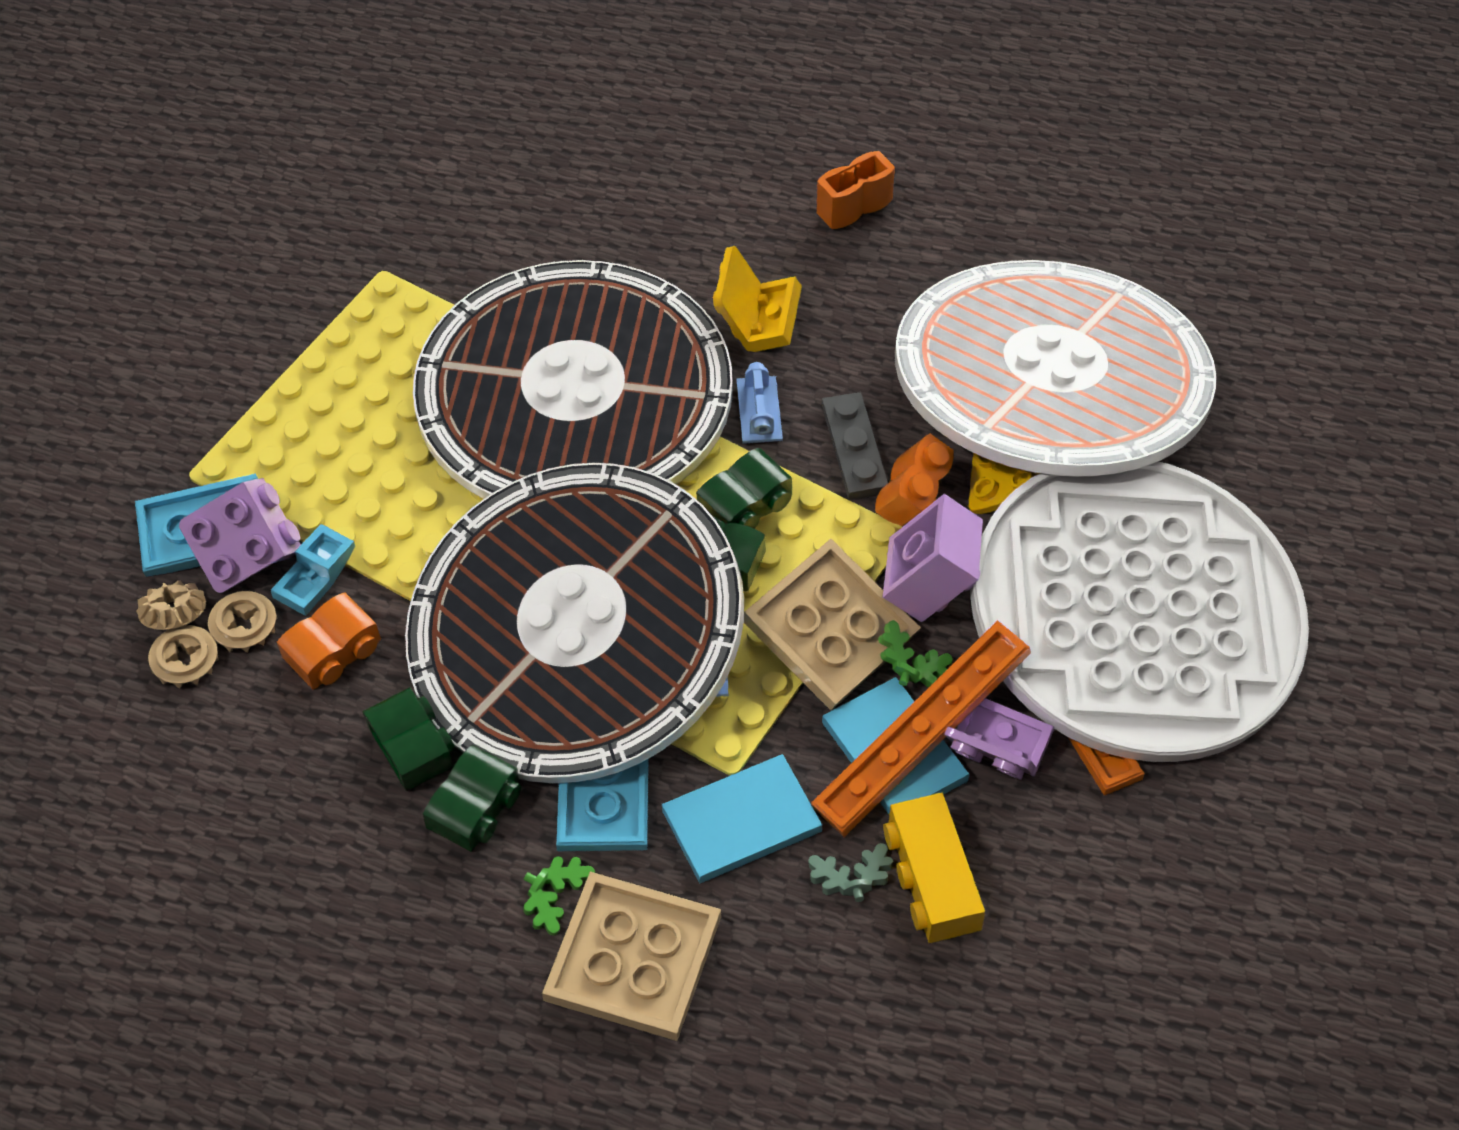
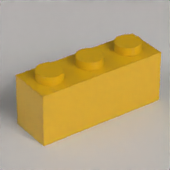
(934, 868)

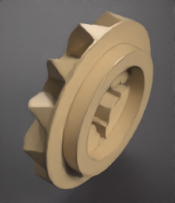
(245, 605)
(156, 614)
(192, 639)

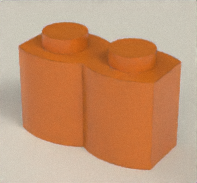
(855, 189)
(914, 480)
(329, 641)

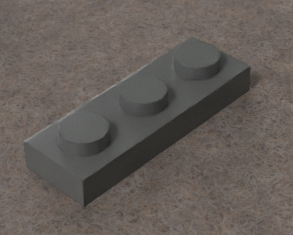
(854, 445)

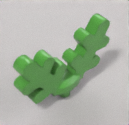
(924, 669)
(541, 900)

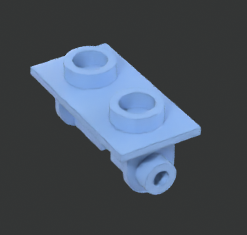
(759, 405)

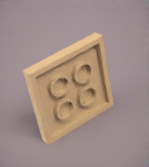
(827, 623)
(632, 956)

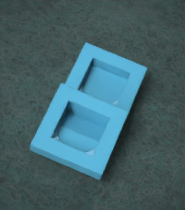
(316, 569)

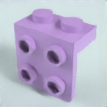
(240, 534)
(1004, 735)

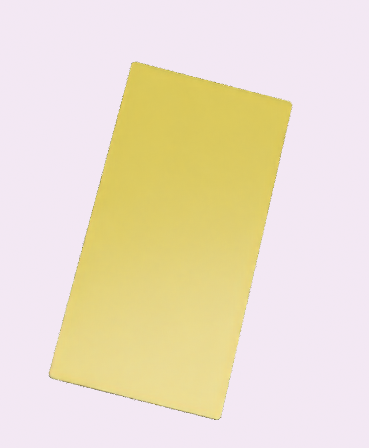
(350, 455)

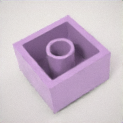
(933, 558)

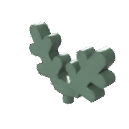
(867, 876)

